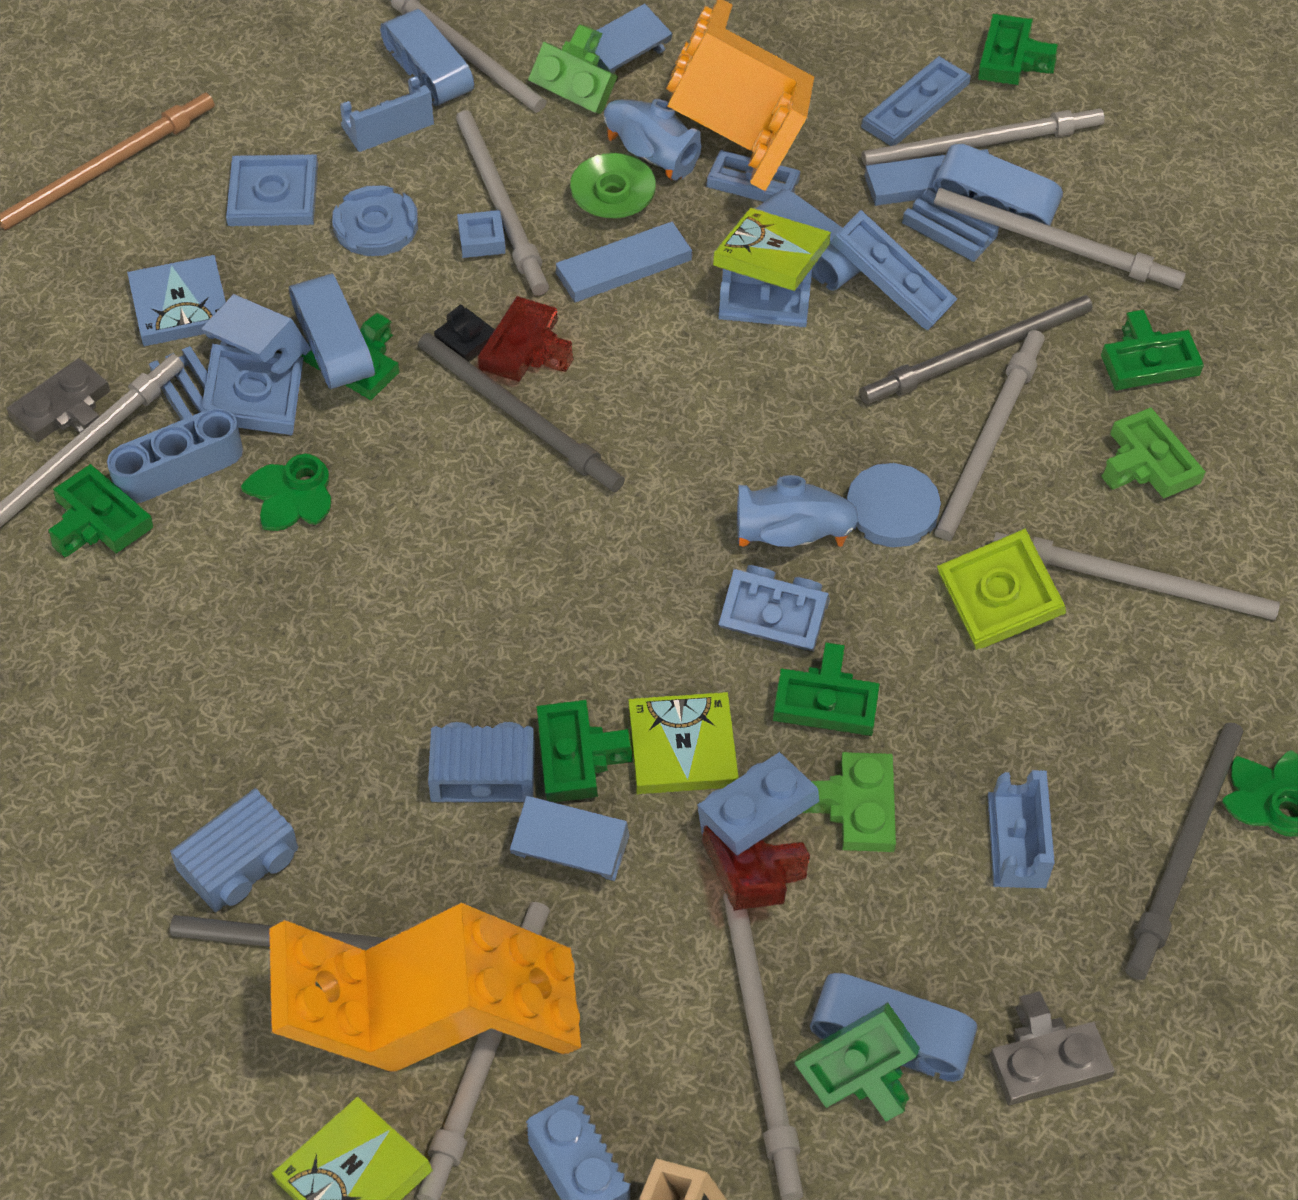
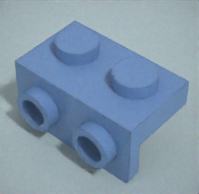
(757, 803)

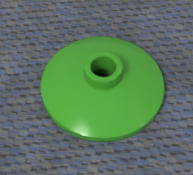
(613, 185)

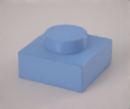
(481, 234)

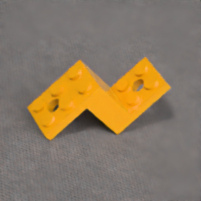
(740, 91)
(422, 989)

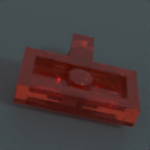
(525, 340)
(758, 873)

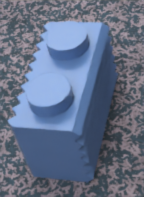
(481, 763)
(235, 851)
(574, 1154)

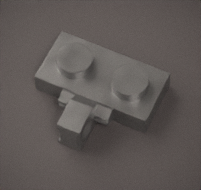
(60, 401)
(1048, 1055)

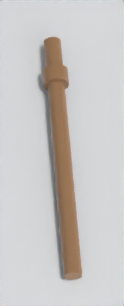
(173, 120)

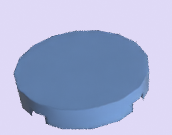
(375, 232)
(894, 504)

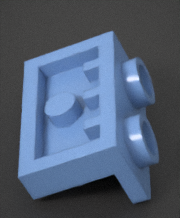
(774, 608)

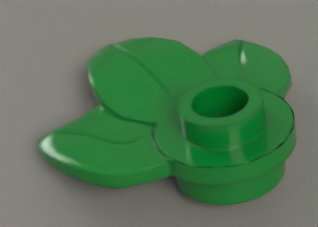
(287, 496)
(1264, 792)

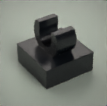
(464, 333)

